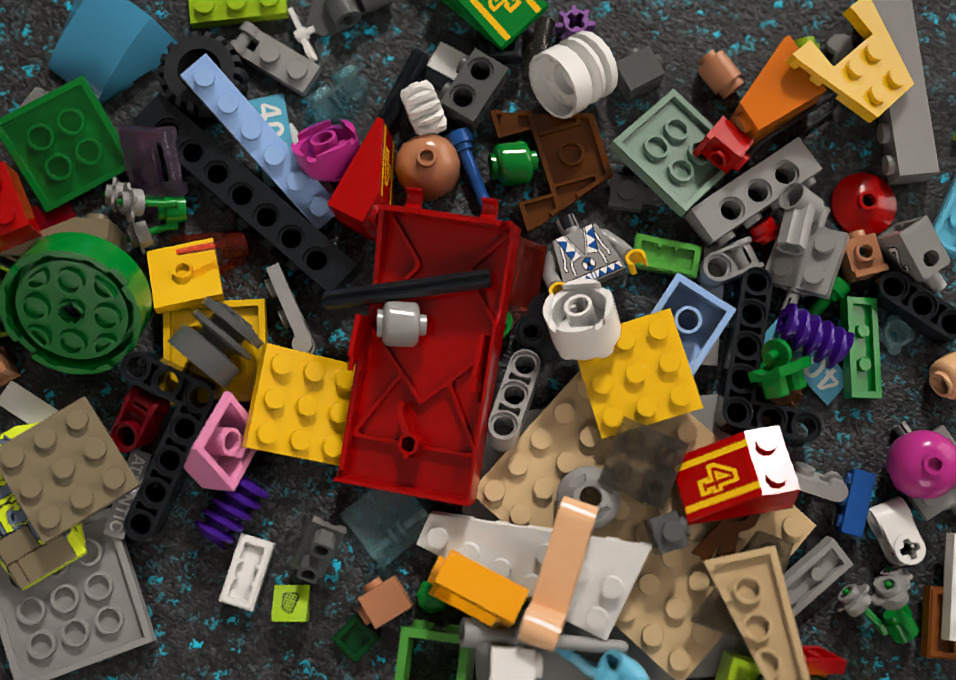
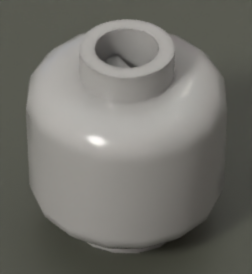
(400, 324)

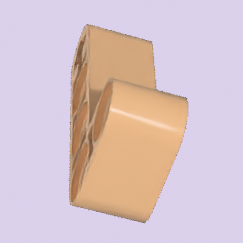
(558, 574)

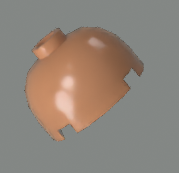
(428, 164)

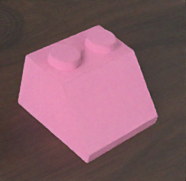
(218, 455)

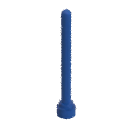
(462, 142)

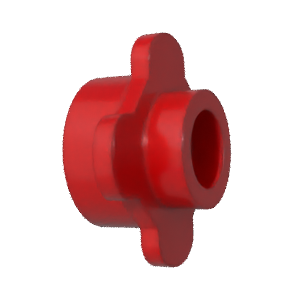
(765, 230)

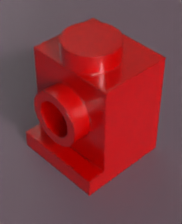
(725, 146)

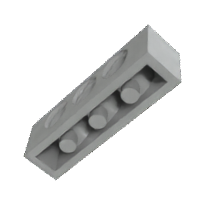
(791, 160)

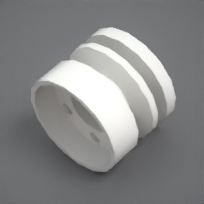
(573, 74)

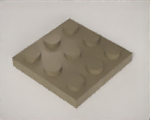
(65, 470)

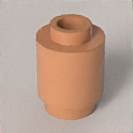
(720, 73)

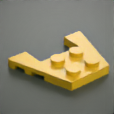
(869, 75)

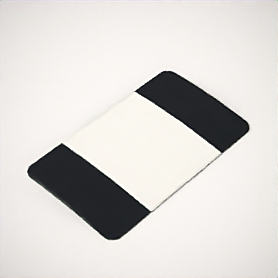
(446, 59)

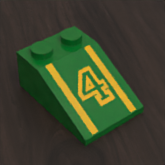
(499, 19)

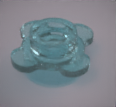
(903, 333)

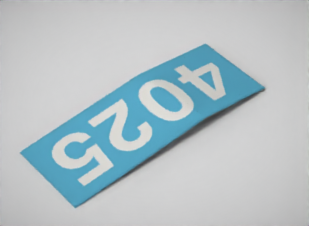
(822, 381)

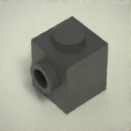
(639, 72)

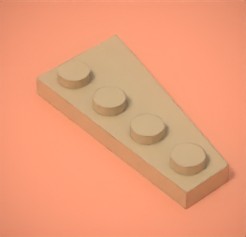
(762, 610)

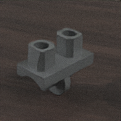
(317, 549)

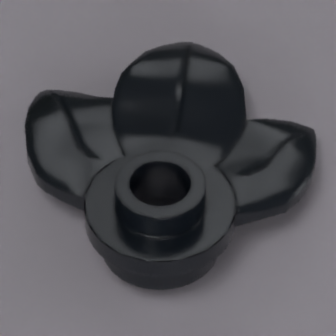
(542, 338)

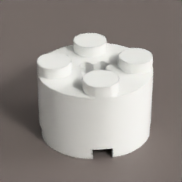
(582, 320)

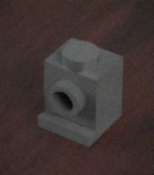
(667, 532)

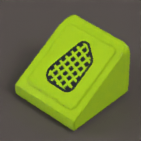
(291, 603)

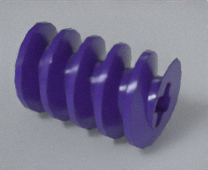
(814, 335)
(229, 512)

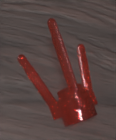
(231, 243)

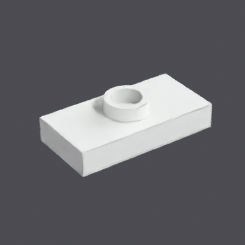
(247, 572)

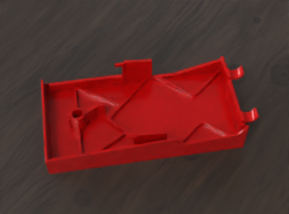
(426, 408)

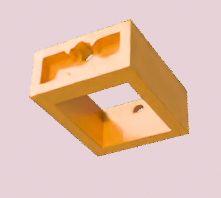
(476, 590)

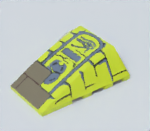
(21, 549)

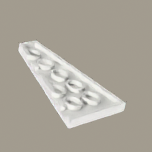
(518, 555)

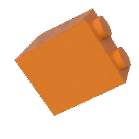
(776, 95)

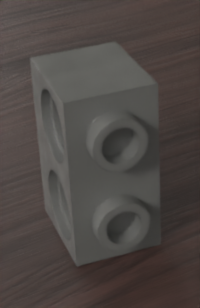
(480, 92)

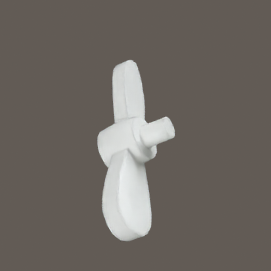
(302, 35)

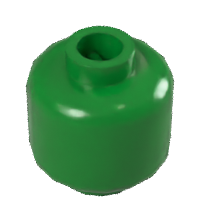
(512, 163)

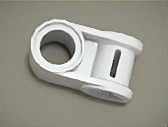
(893, 528)

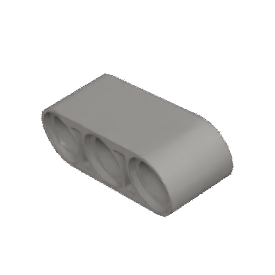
(518, 385)

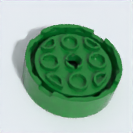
(97, 281)

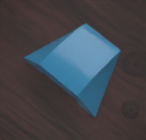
(109, 46)

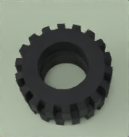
(183, 56)

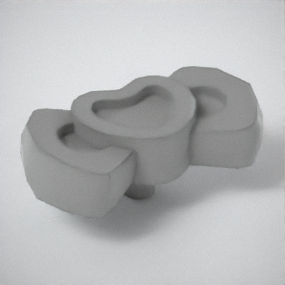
(839, 47)

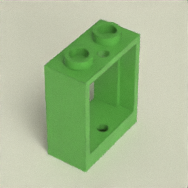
(425, 630)

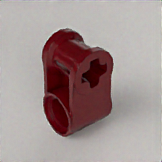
(143, 415)

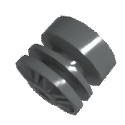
(216, 341)

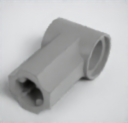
(800, 211)

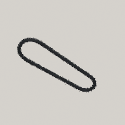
(791, 122)

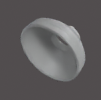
(586, 476)

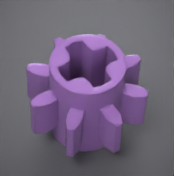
(573, 19)

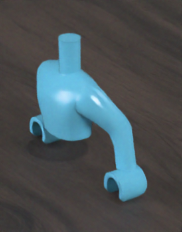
(611, 666)

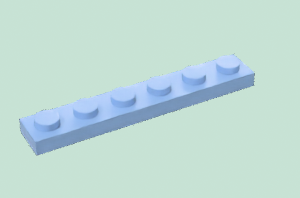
(258, 139)

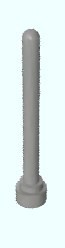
(476, 633)

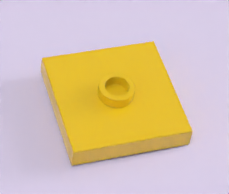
(183, 279)

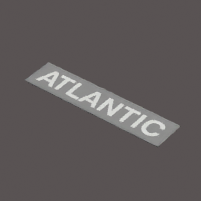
(114, 527)

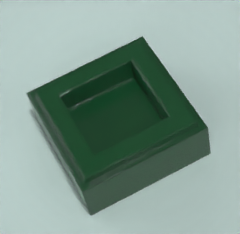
(355, 638)

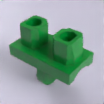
(780, 374)

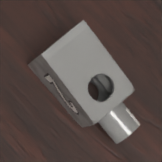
(916, 252)

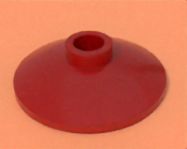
(850, 210)

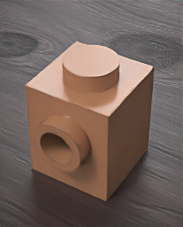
(383, 601)

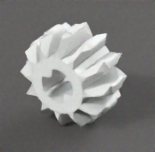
(423, 108)

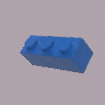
(855, 507)

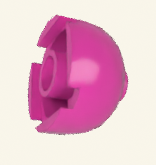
(326, 149)
(922, 464)

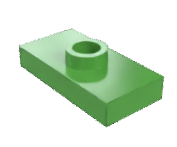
(668, 256)

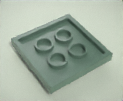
(662, 156)

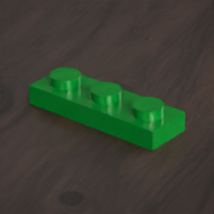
(862, 362)

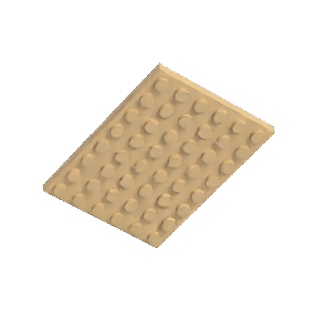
(670, 584)

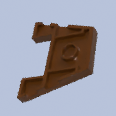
(569, 156)

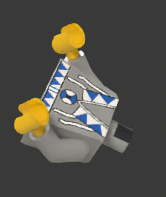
(587, 255)

